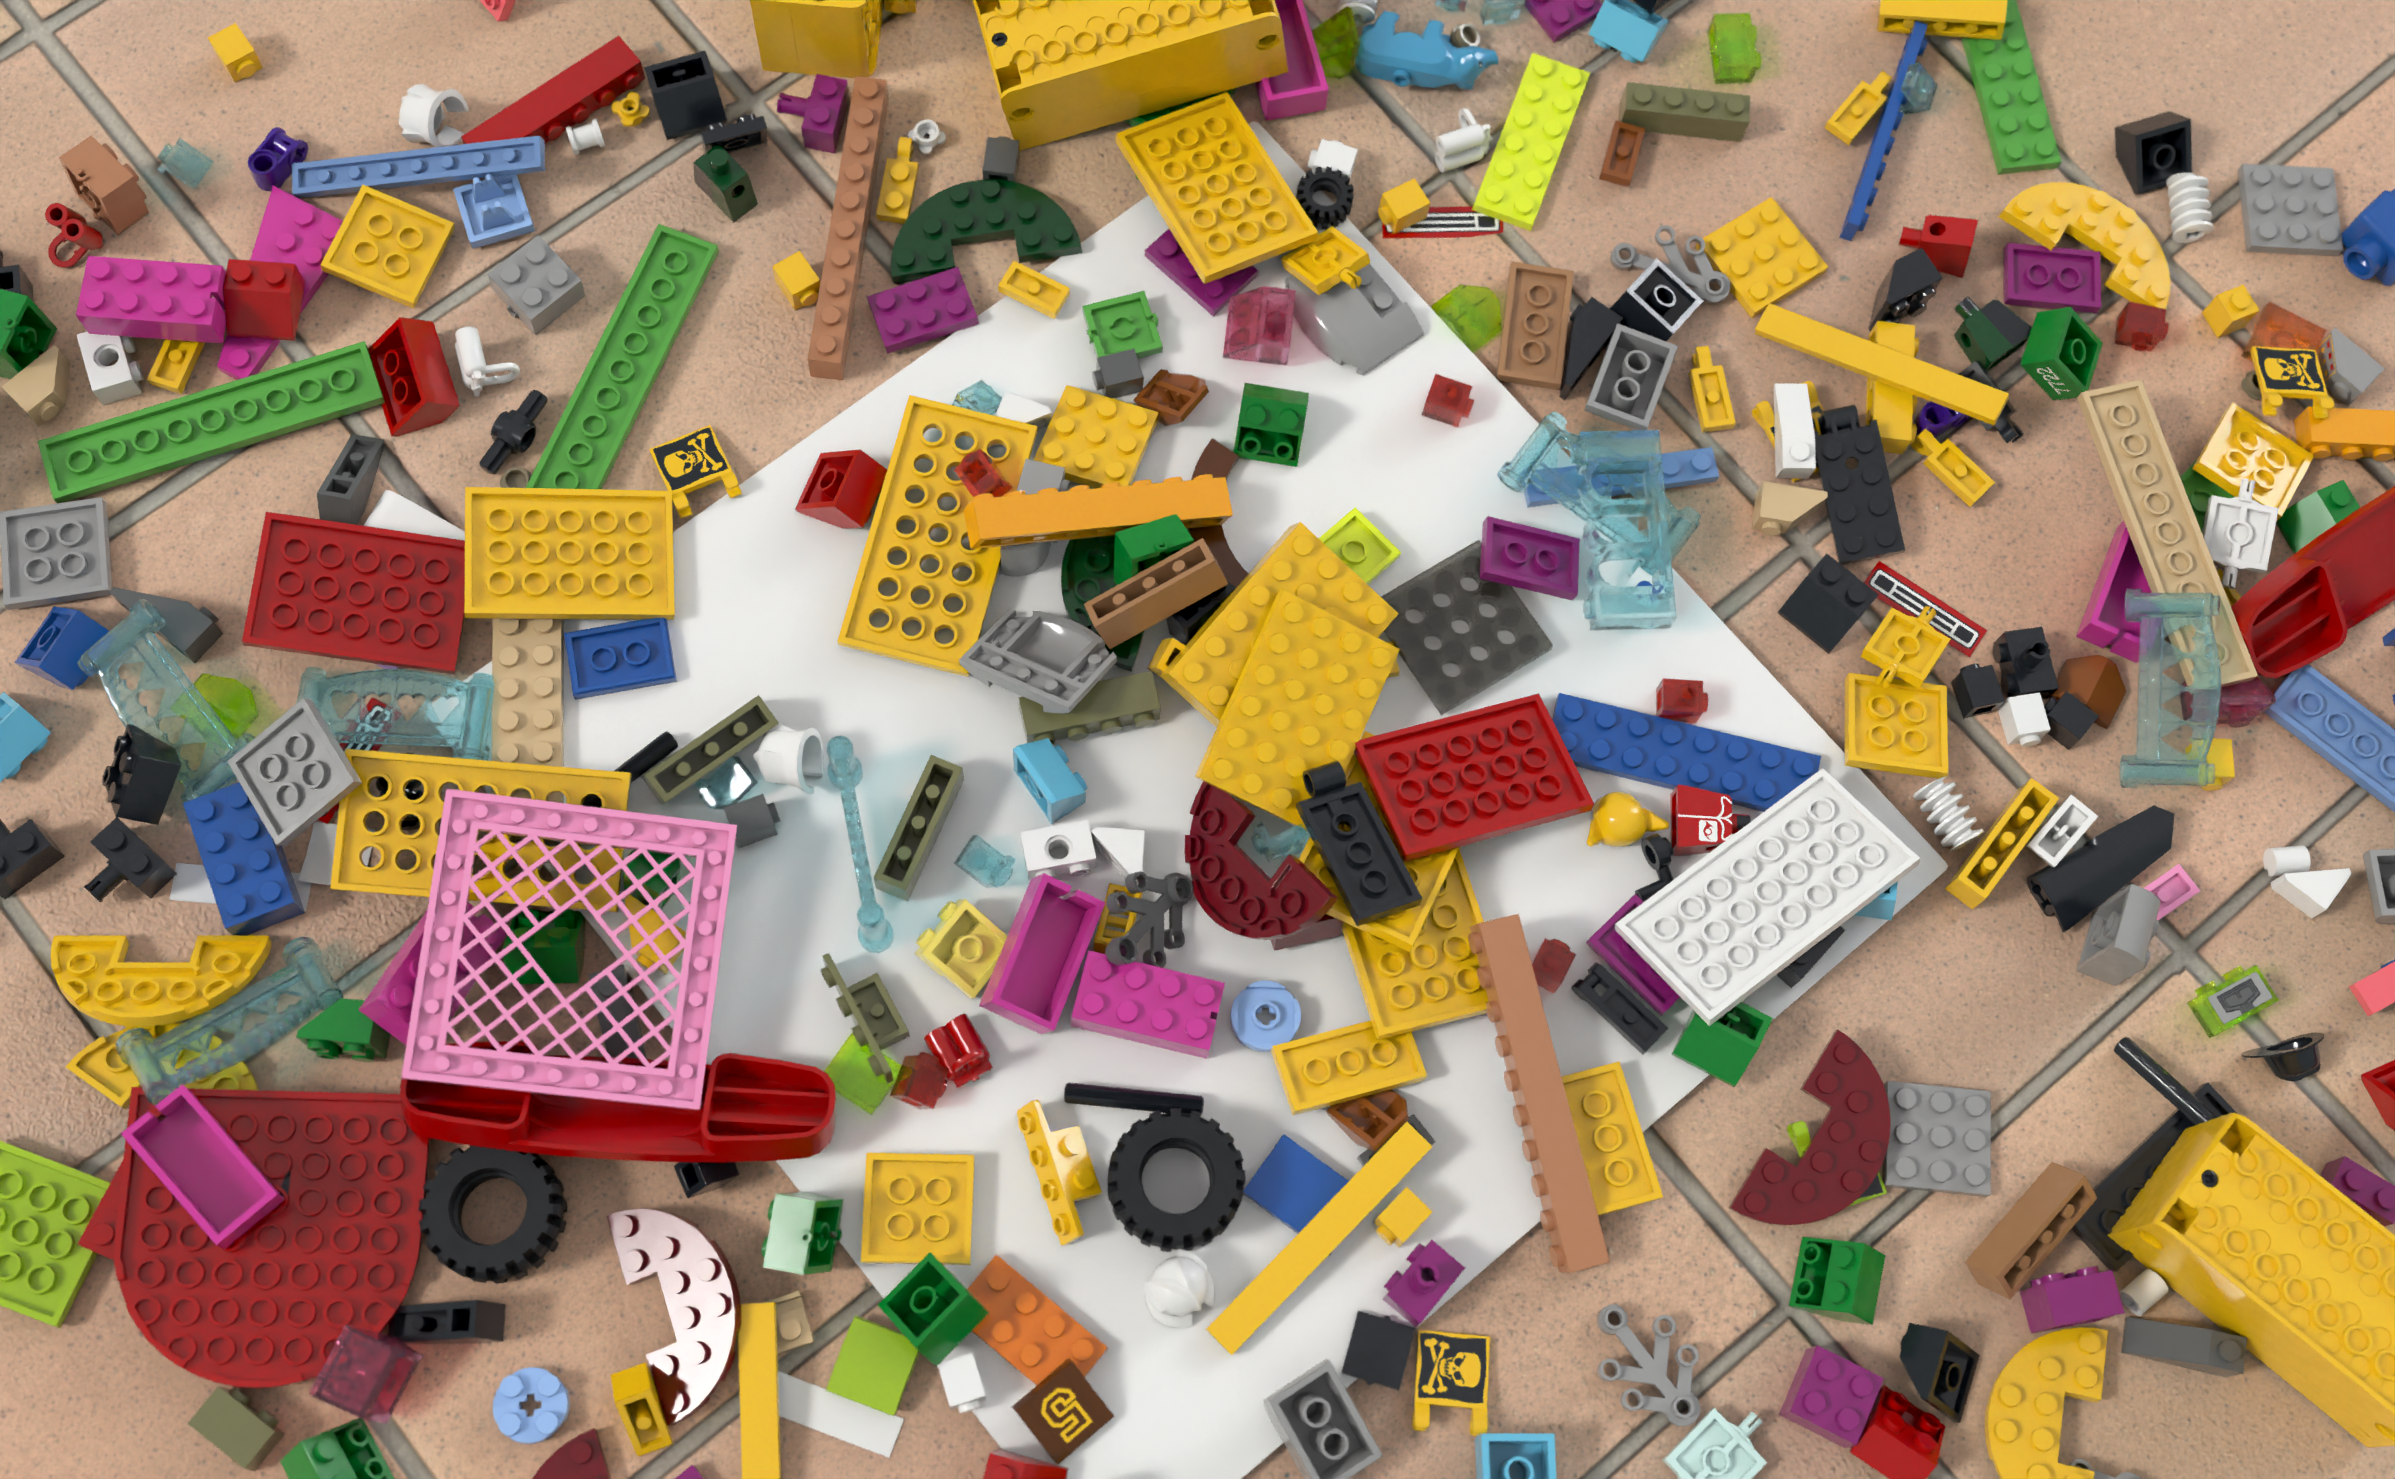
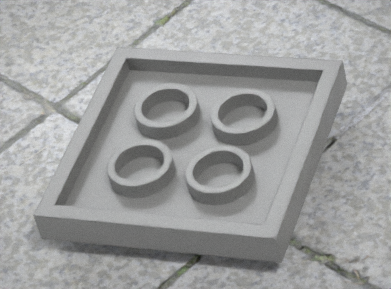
(2290, 210)
(55, 553)
(294, 772)
(1938, 1139)

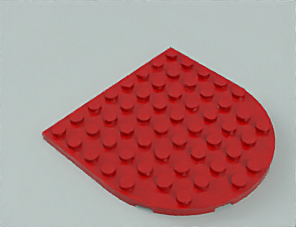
(317, 1262)

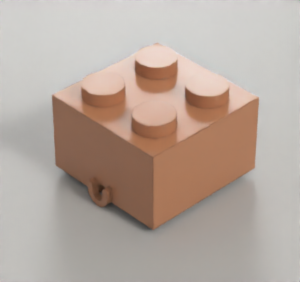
(105, 184)

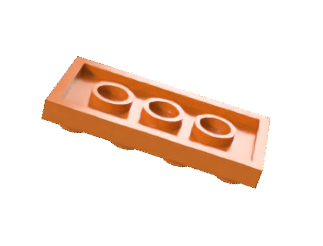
(1029, 1326)

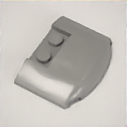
(1355, 324)
(1040, 659)

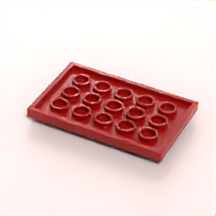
(357, 593)
(1472, 777)

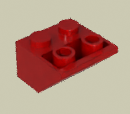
(1899, 1438)

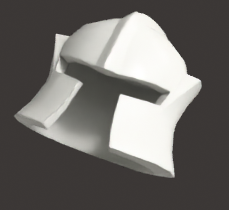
(423, 114)
(789, 754)
(1178, 1289)

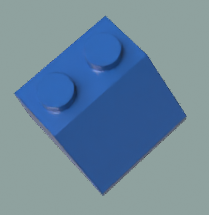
(59, 647)

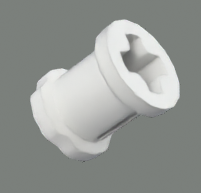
(585, 136)

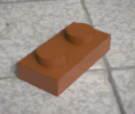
(1622, 153)

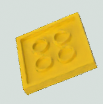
(387, 246)
(1763, 256)
(1096, 438)
(2253, 451)
(1896, 726)
(917, 1208)

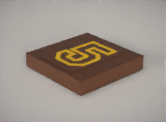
(1063, 1411)

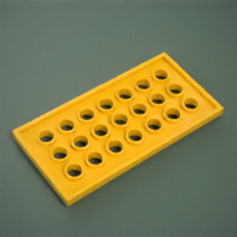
(885, 538)
(469, 775)

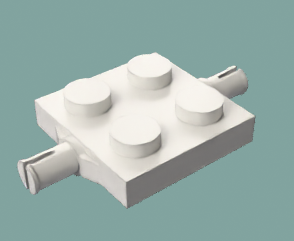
(2239, 533)

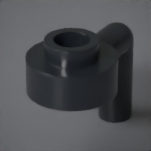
(1658, 855)

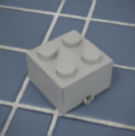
(536, 285)

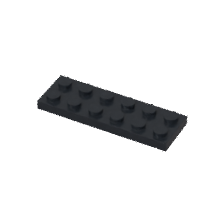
(2129, 1177)

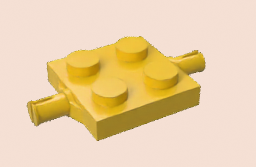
(1327, 261)
(1905, 647)

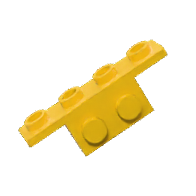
(1061, 1167)

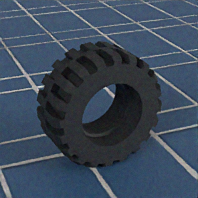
(1183, 1132)
(522, 1249)

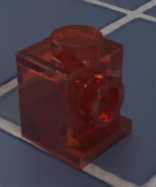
(982, 475)

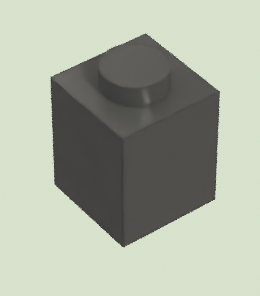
(1001, 159)
(1118, 374)
(753, 819)

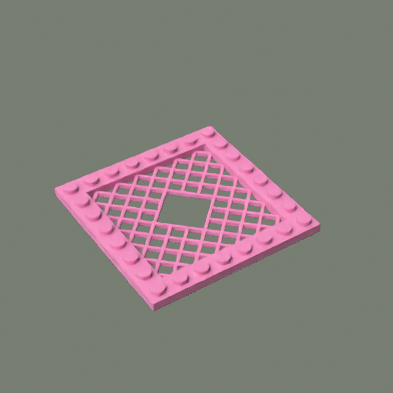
(462, 819)

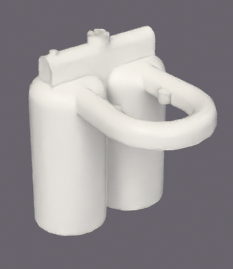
(1462, 145)
(473, 363)

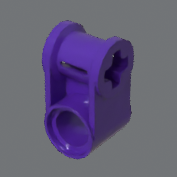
(277, 155)
(1943, 419)

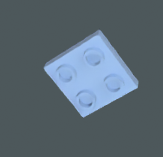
(493, 209)

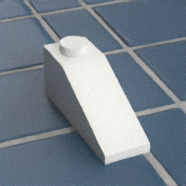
(1793, 432)

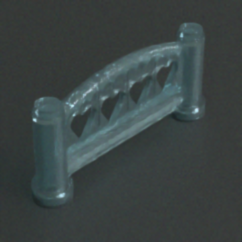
(1538, 465)
(136, 642)
(463, 728)
(2154, 759)
(845, 774)
(156, 1058)

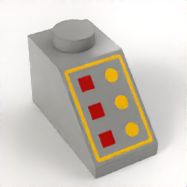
(2346, 367)

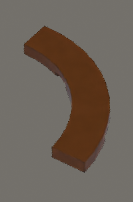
(1219, 462)

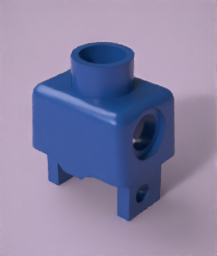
(2372, 241)

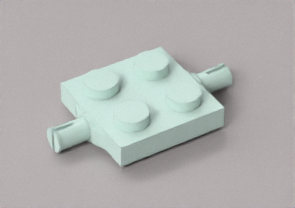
(1717, 1450)

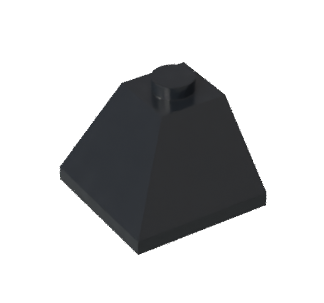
(1939, 1368)

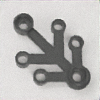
(1175, 892)

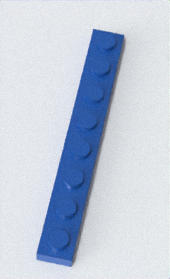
(1882, 141)

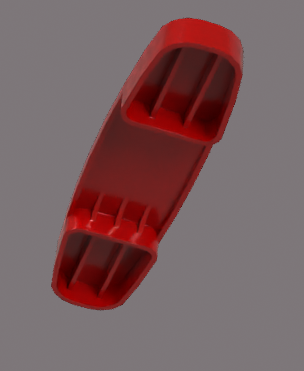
(2321, 591)
(746, 1114)

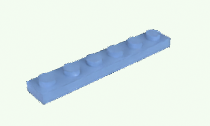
(1679, 470)

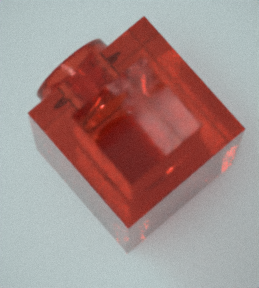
(2141, 326)
(1448, 401)
(1681, 700)
(1552, 963)
(920, 1081)

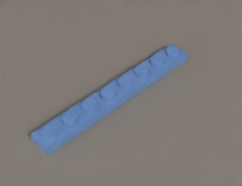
(418, 167)

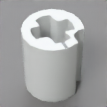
(2286, 860)
(2143, 1292)

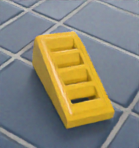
(1103, 935)

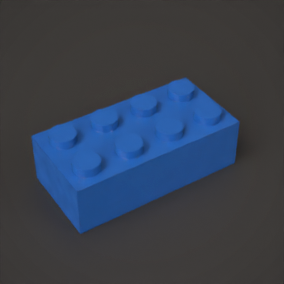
(242, 862)

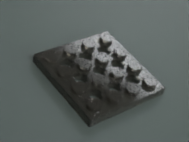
(1474, 674)

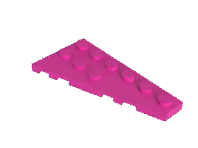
(288, 234)

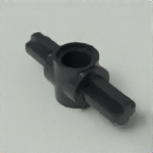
(513, 432)

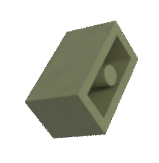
(237, 1427)

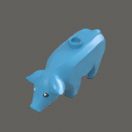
(1418, 58)

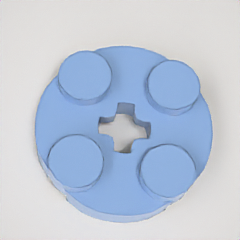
(1250, 1002)
(545, 1421)

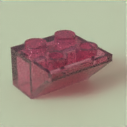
(1260, 325)
(2238, 703)
(366, 1373)

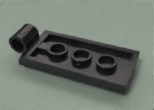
(1861, 498)
(1359, 861)

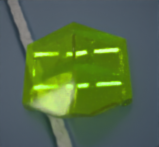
(1337, 44)
(1470, 314)
(229, 700)

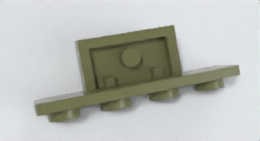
(873, 1013)

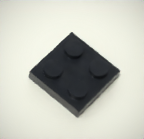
(746, 133)

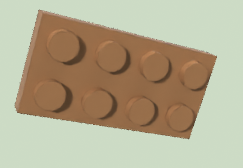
(1534, 325)

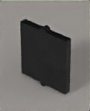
(1378, 1350)

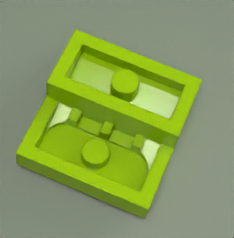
(873, 1366)

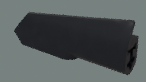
(2101, 866)

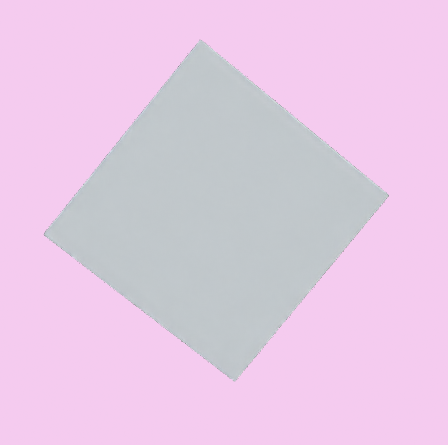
(763, 617)

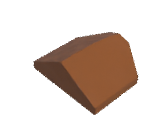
(1172, 396)
(2094, 683)
(1371, 1118)

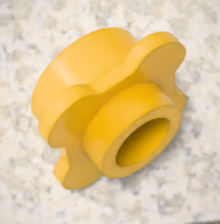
(632, 117)

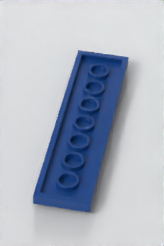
(1679, 753)

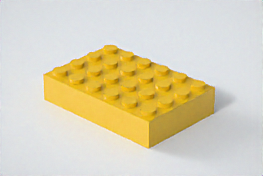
(1298, 563)

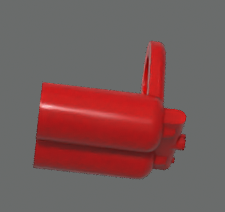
(75, 230)
(959, 1050)

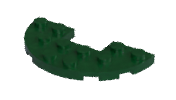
(980, 213)
(1087, 574)

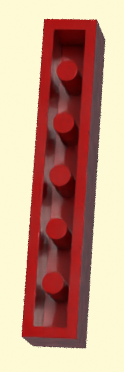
(566, 97)

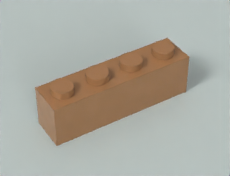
(1155, 593)
(2031, 1230)

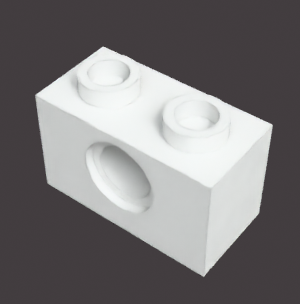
(114, 381)
(1071, 836)

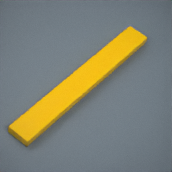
(1882, 364)
(1318, 1238)

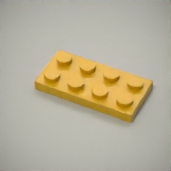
(1345, 1066)
(1611, 1139)

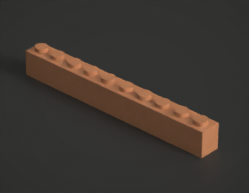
(848, 229)
(1538, 1095)

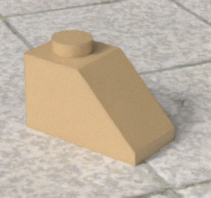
(41, 386)
(1784, 506)

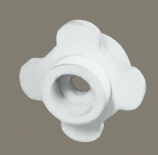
(924, 128)

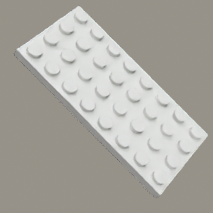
(1766, 896)

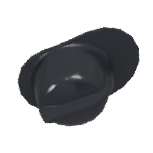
(2291, 1058)

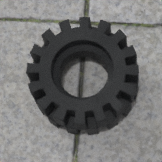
(1328, 182)

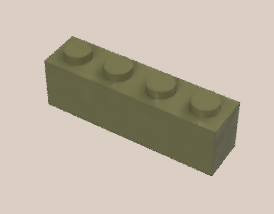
(1685, 111)
(1104, 708)
(709, 750)
(919, 828)

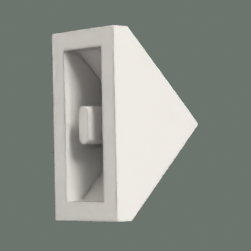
(1023, 410)
(2061, 830)
(1121, 848)
(2312, 890)

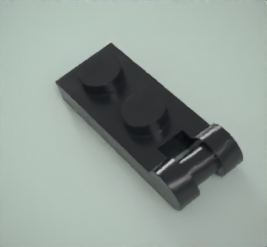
(1620, 1008)

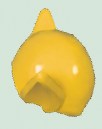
(1621, 821)

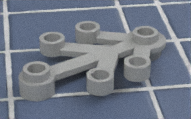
(1678, 266)
(1652, 1370)

